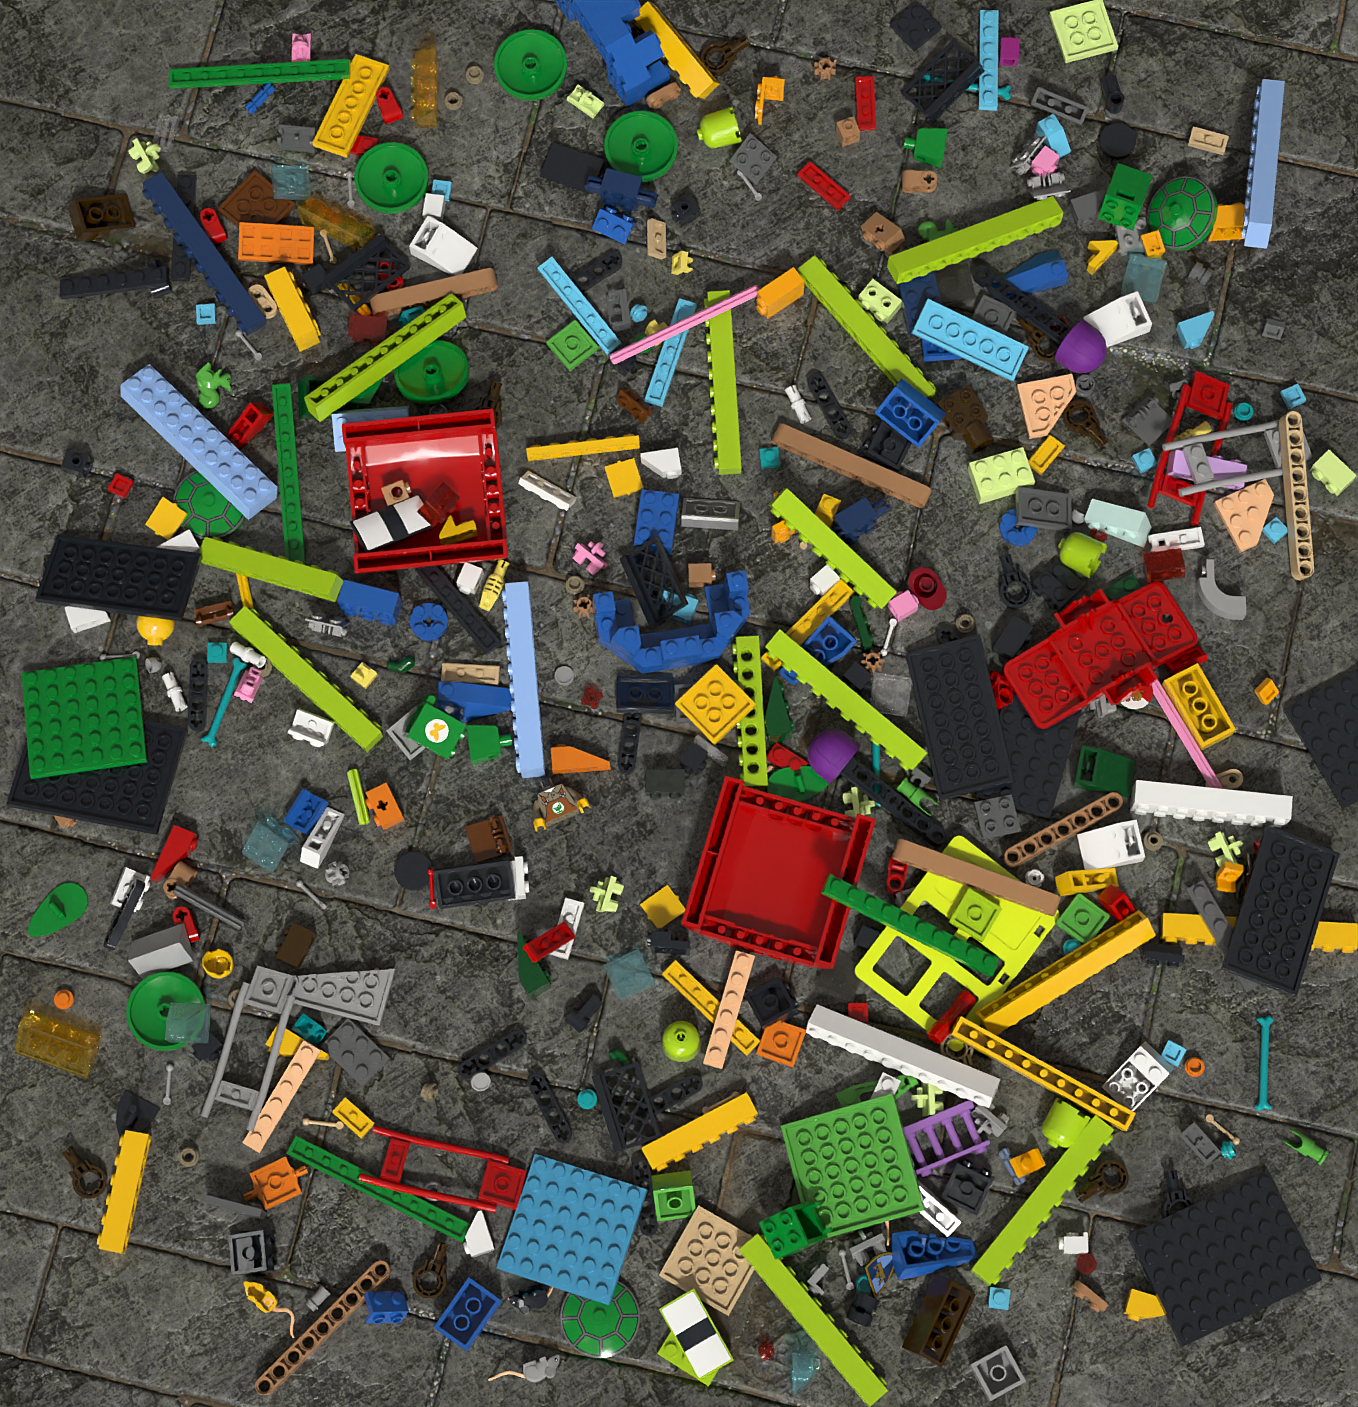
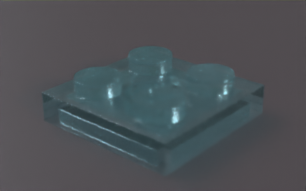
(290, 182)
(629, 974)

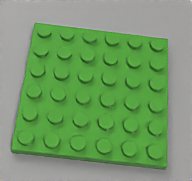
(854, 1165)

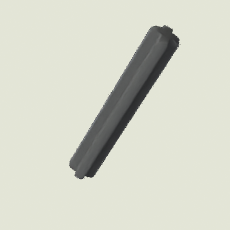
(208, 906)

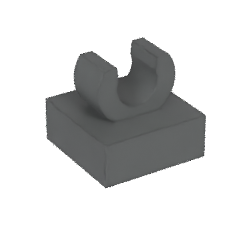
(1273, 328)
(1174, 385)
(923, 774)

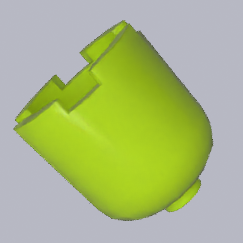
(719, 129)
(1081, 553)
(681, 1050)
(1063, 1124)

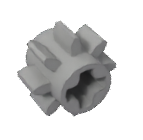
(337, 873)

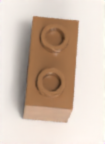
(882, 233)

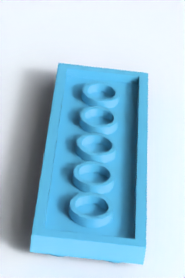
(970, 340)

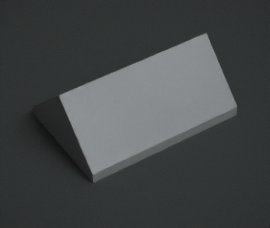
(710, 514)
(161, 951)

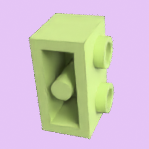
(879, 301)
(1332, 473)

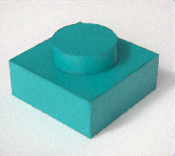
(769, 458)
(217, 653)

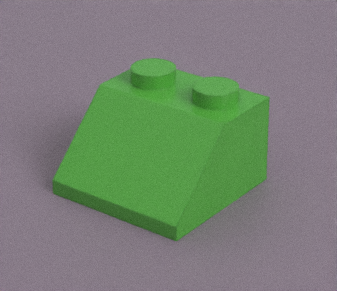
(673, 1195)

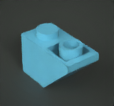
(687, 613)

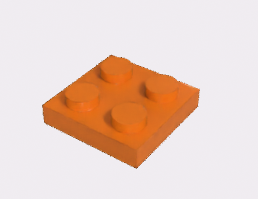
(781, 1043)

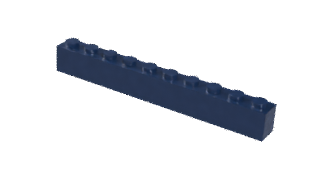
(204, 254)

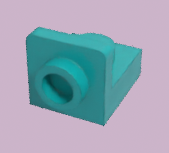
(409, 315)
(309, 1030)

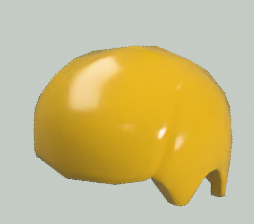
(218, 963)

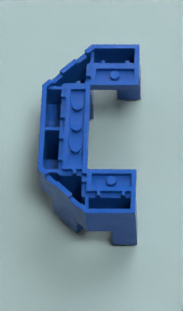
(625, 57)
(677, 647)

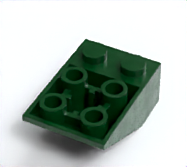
(777, 723)
(1104, 772)
(531, 976)

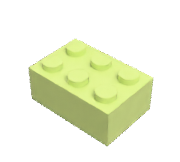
(1000, 475)

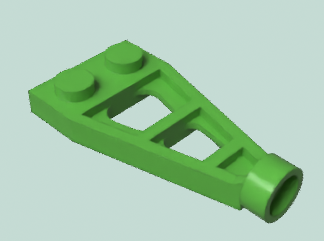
(852, 1094)

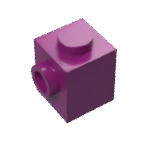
(1009, 51)

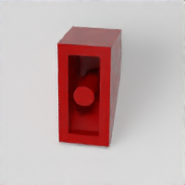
(1116, 903)

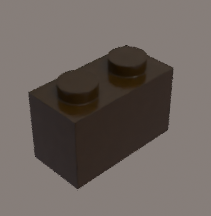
(295, 946)

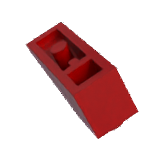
(249, 424)
(177, 848)

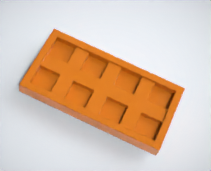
(276, 243)

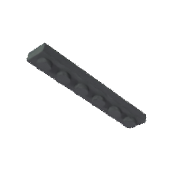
(1215, 922)

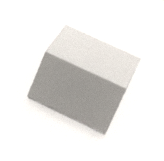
(396, 731)

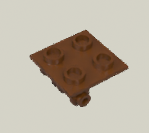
(488, 838)

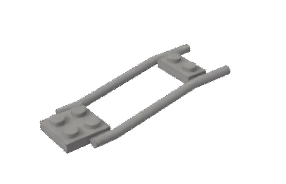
(1201, 469)
(269, 992)

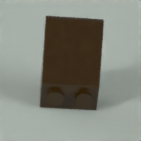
(100, 216)

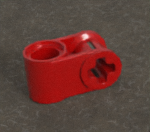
(389, 108)
(212, 228)
(1002, 689)
(896, 872)
(191, 928)

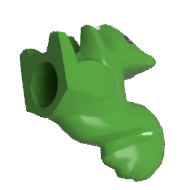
(929, 230)
(208, 382)

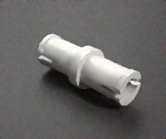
(798, 404)
(248, 654)
(174, 692)

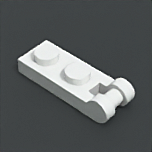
(1182, 539)

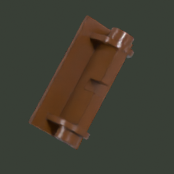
(627, 400)
(214, 613)

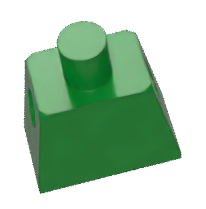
(928, 145)
(486, 742)

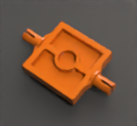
(275, 1183)

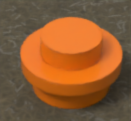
(64, 999)
(1194, 1067)

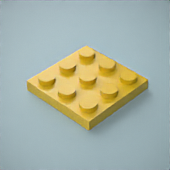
(715, 704)

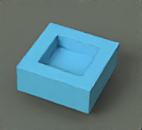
(442, 188)
(206, 314)
(1293, 396)
(1144, 460)
(1275, 530)
(1173, 1052)
(999, 1298)

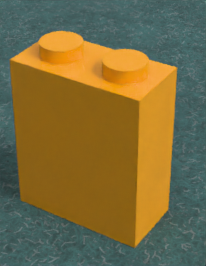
(780, 293)

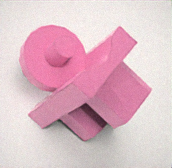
(301, 47)
(596, 562)
(249, 684)

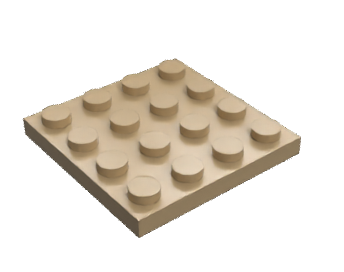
(710, 1261)

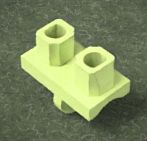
(585, 101)
(148, 153)
(856, 798)
(1221, 842)
(605, 891)
(926, 1099)

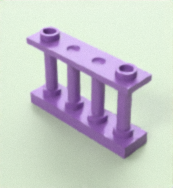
(946, 1118)

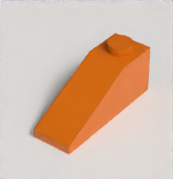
(572, 760)

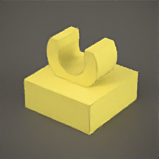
(679, 263)
(654, 327)
(363, 675)

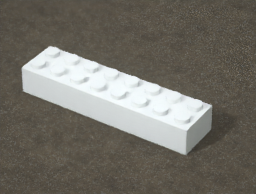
(1210, 803)

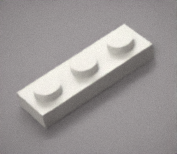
(547, 490)
(571, 915)

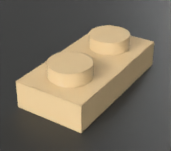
(1208, 140)
(656, 238)

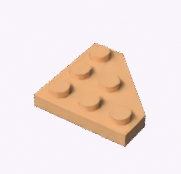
(1045, 402)
(1246, 513)

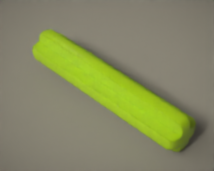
(358, 796)

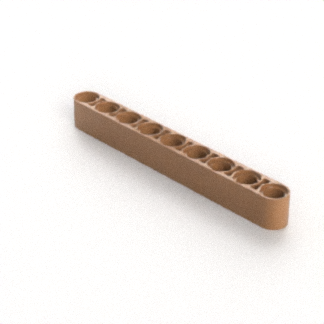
(851, 465)
(976, 877)
(313, 1331)

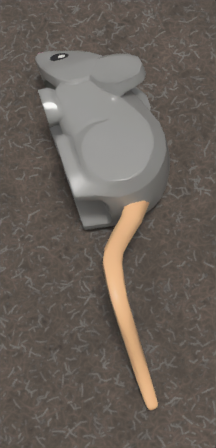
(536, 1371)

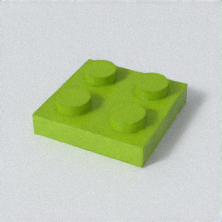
(975, 915)

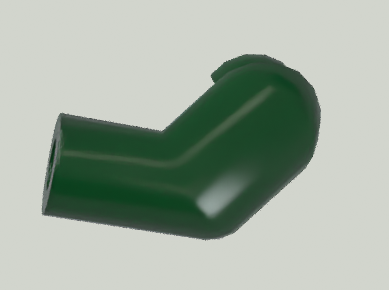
(402, 666)
(618, 1054)

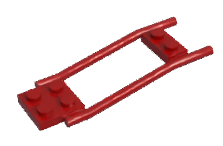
(1209, 398)
(499, 1186)

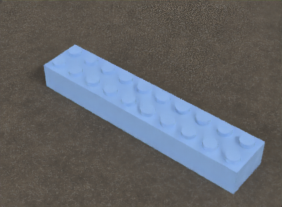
(1263, 163)
(198, 441)
(524, 676)

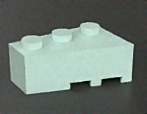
(1118, 522)

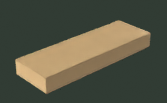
(470, 674)

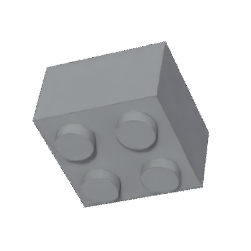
(997, 1373)

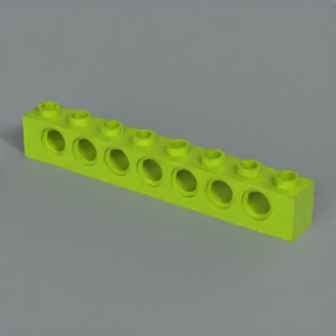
(751, 646)

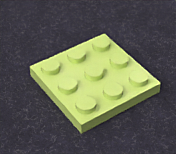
(1083, 30)

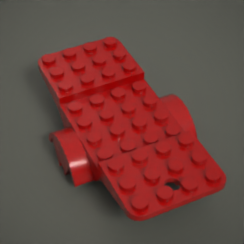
(1099, 652)

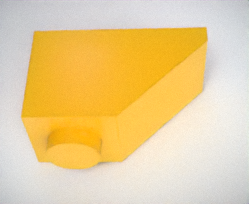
(828, 509)

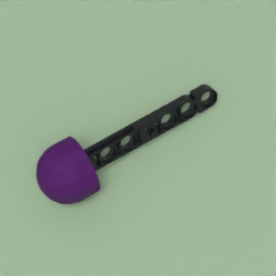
(1080, 348)
(833, 754)

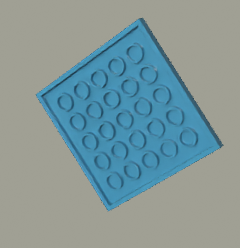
(572, 1229)

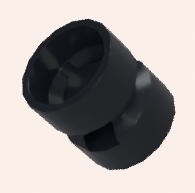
(864, 1302)

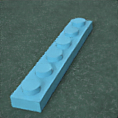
(989, 60)
(579, 306)
(669, 356)

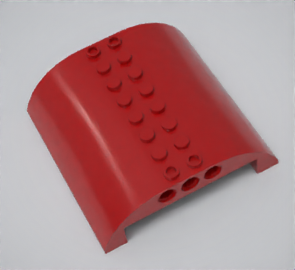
(425, 453)
(767, 874)

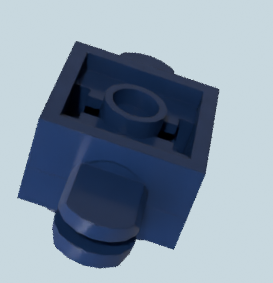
(621, 190)
(858, 519)

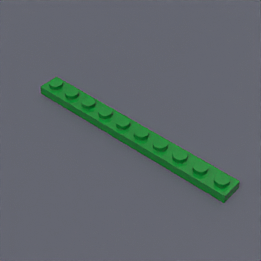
(259, 73)
(288, 472)
(909, 925)
(398, 1200)

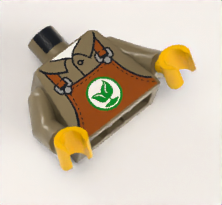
(556, 804)

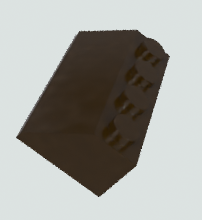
(938, 1320)

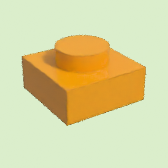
(1266, 691)

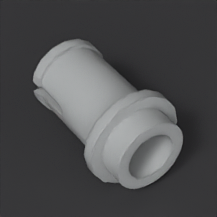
(317, 1298)

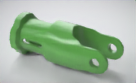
(914, 794)
(1308, 1147)

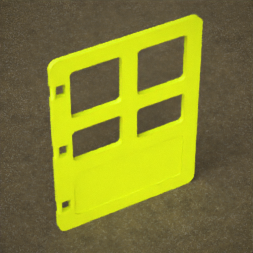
(1009, 939)

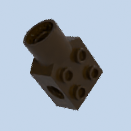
(966, 419)

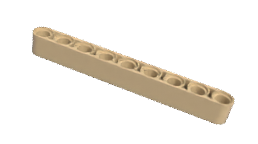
(1293, 504)

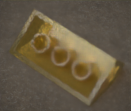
(425, 88)
(335, 224)
(57, 1044)

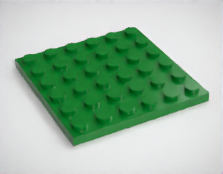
(83, 717)

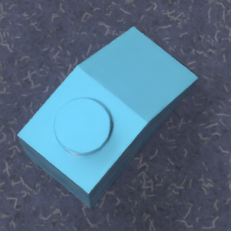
(1056, 137)
(1193, 330)

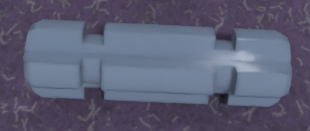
(1006, 1155)

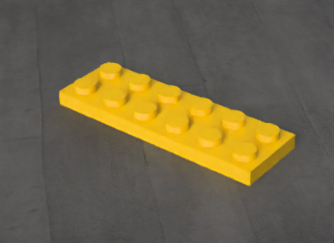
(351, 106)

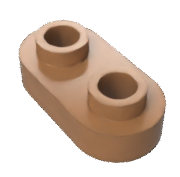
(666, 93)
(1083, 1291)

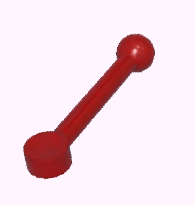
(432, 904)

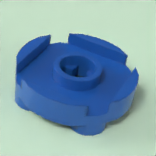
(1012, 535)
(425, 611)

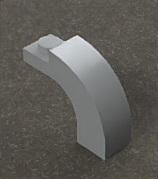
(1216, 601)

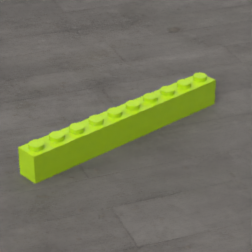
(975, 240)
(862, 326)
(385, 357)
(724, 387)
(306, 679)
(846, 700)
(1042, 1200)
(813, 1320)

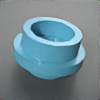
(638, 312)

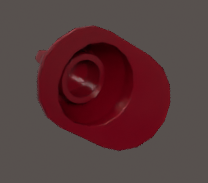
(927, 588)

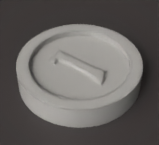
(564, 675)
(480, 1081)

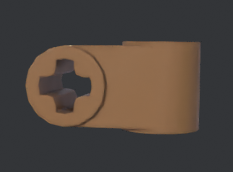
(916, 181)
(182, 875)

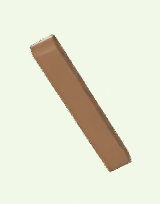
(433, 292)
(1069, 823)

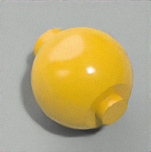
(154, 629)

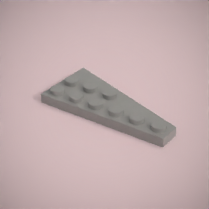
(346, 994)

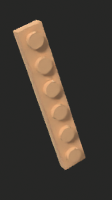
(729, 1009)
(282, 1095)

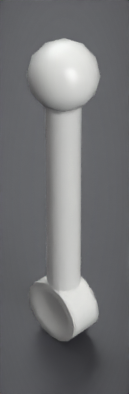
(892, 623)

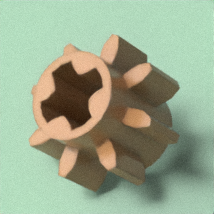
(825, 63)
(580, 609)
(868, 667)

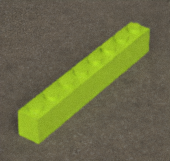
(832, 548)
(271, 569)

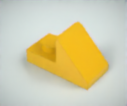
(1101, 252)
(453, 534)

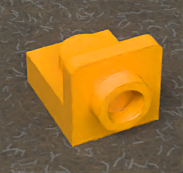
(1153, 244)
(1227, 876)
(1027, 1163)

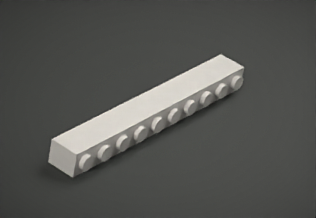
(902, 1056)

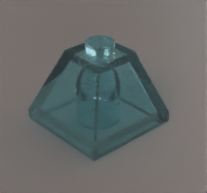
(188, 1023)
(803, 1370)

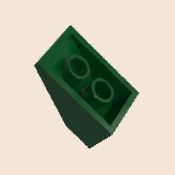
(308, 385)

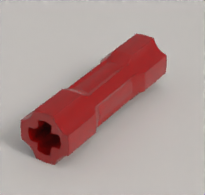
(943, 1026)

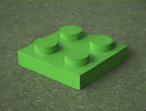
(572, 345)
(1082, 919)

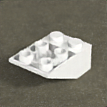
(442, 247)
(1121, 319)
(1111, 846)
(1138, 1077)

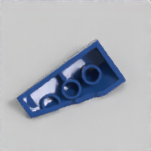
(1037, 274)
(826, 645)
(472, 701)
(923, 1254)

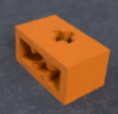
(387, 817)

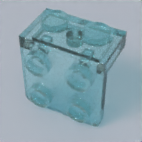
(1143, 276)
(268, 843)

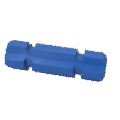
(259, 98)

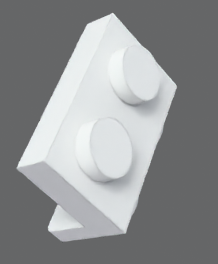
(311, 728)
(124, 884)
(521, 886)

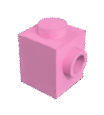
(1045, 162)
(903, 605)

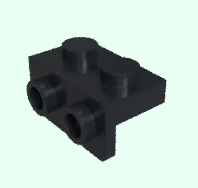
(1162, 954)

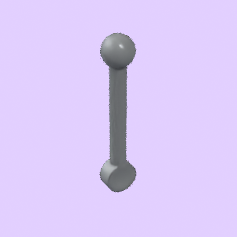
(758, 196)
(350, 203)
(258, 356)
(103, 657)
(299, 883)
(167, 1100)
(842, 1252)

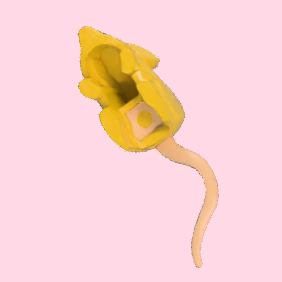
(265, 1300)

